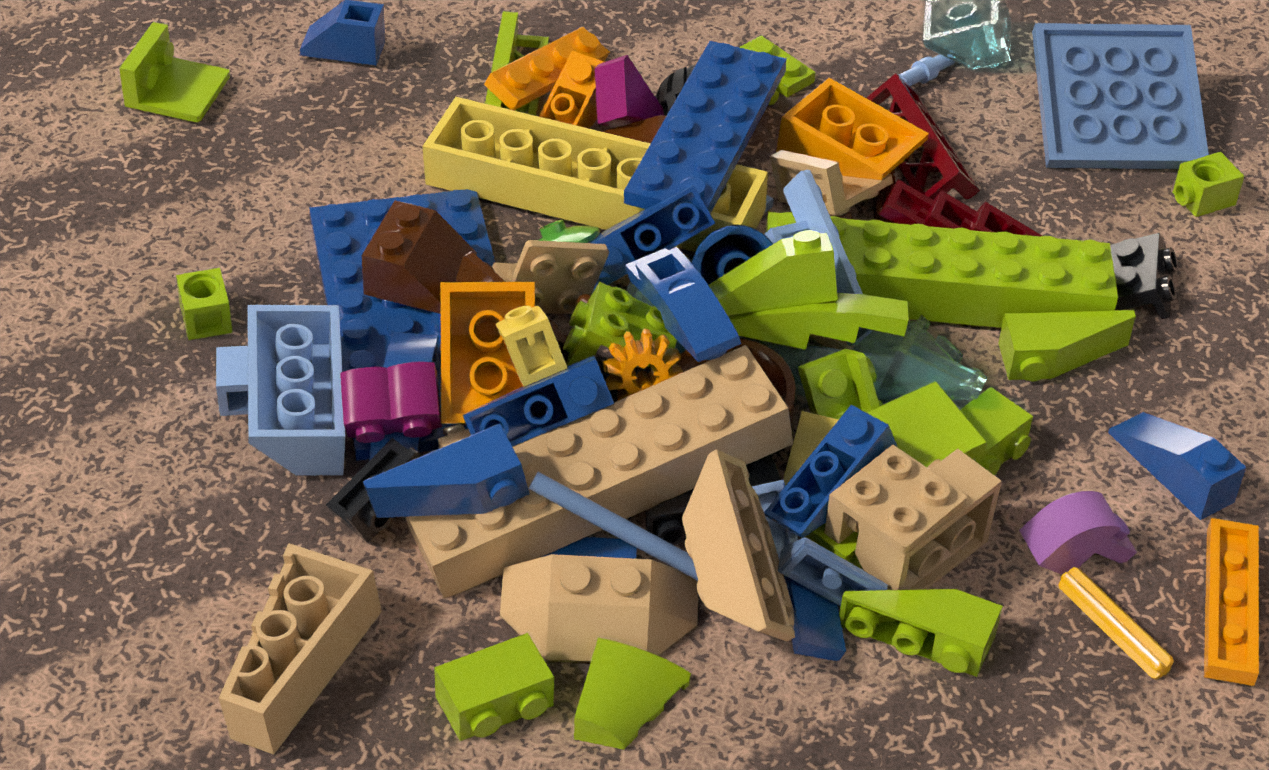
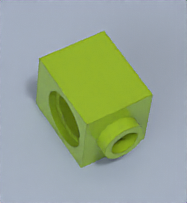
(1208, 184)
(204, 303)

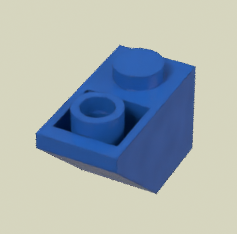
(347, 33)

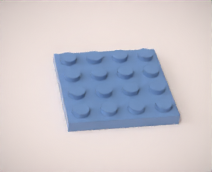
(1118, 95)

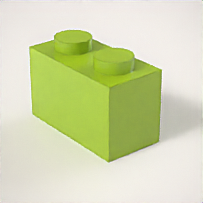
(494, 687)

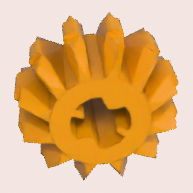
(640, 353)

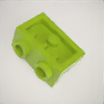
(838, 382)

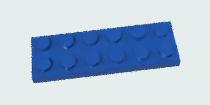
(707, 126)

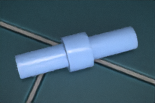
(926, 69)

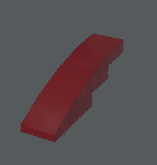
(912, 207)

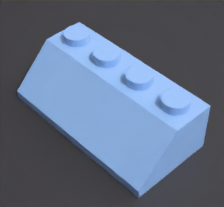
(296, 387)

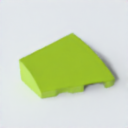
(624, 692)

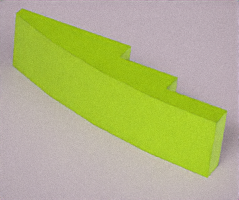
(828, 319)

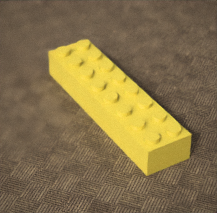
(560, 168)

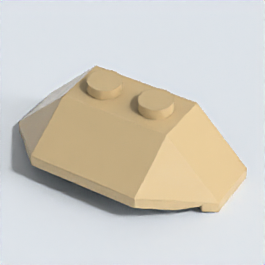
(736, 549)
(576, 599)

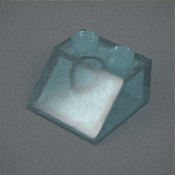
(969, 31)

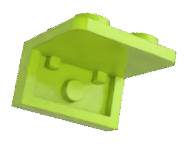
(606, 320)

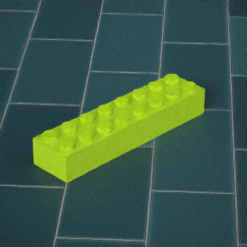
(971, 273)

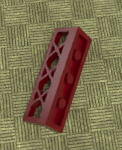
(935, 148)

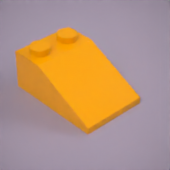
(848, 130)
(473, 353)

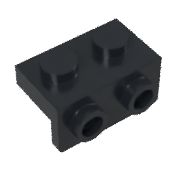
(1145, 273)
(352, 502)

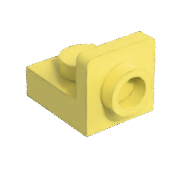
(531, 344)

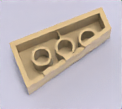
(297, 645)

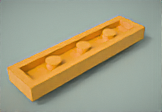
(539, 70)
(1232, 602)

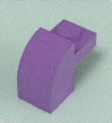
(1075, 529)

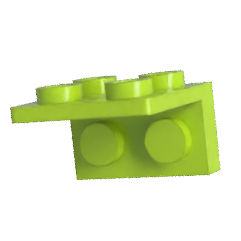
(165, 84)

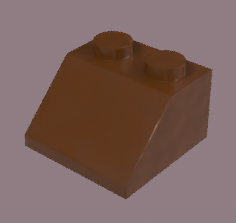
(412, 256)

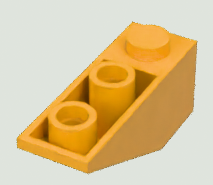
(574, 93)

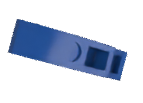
(685, 303)

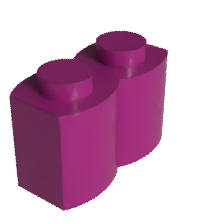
(390, 401)

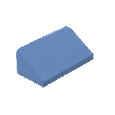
(824, 571)

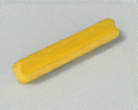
(1116, 623)

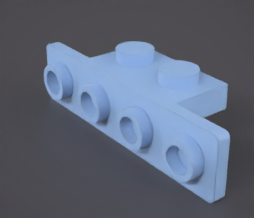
(811, 214)

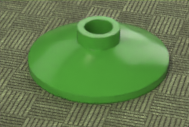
(559, 232)

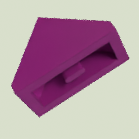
(623, 94)

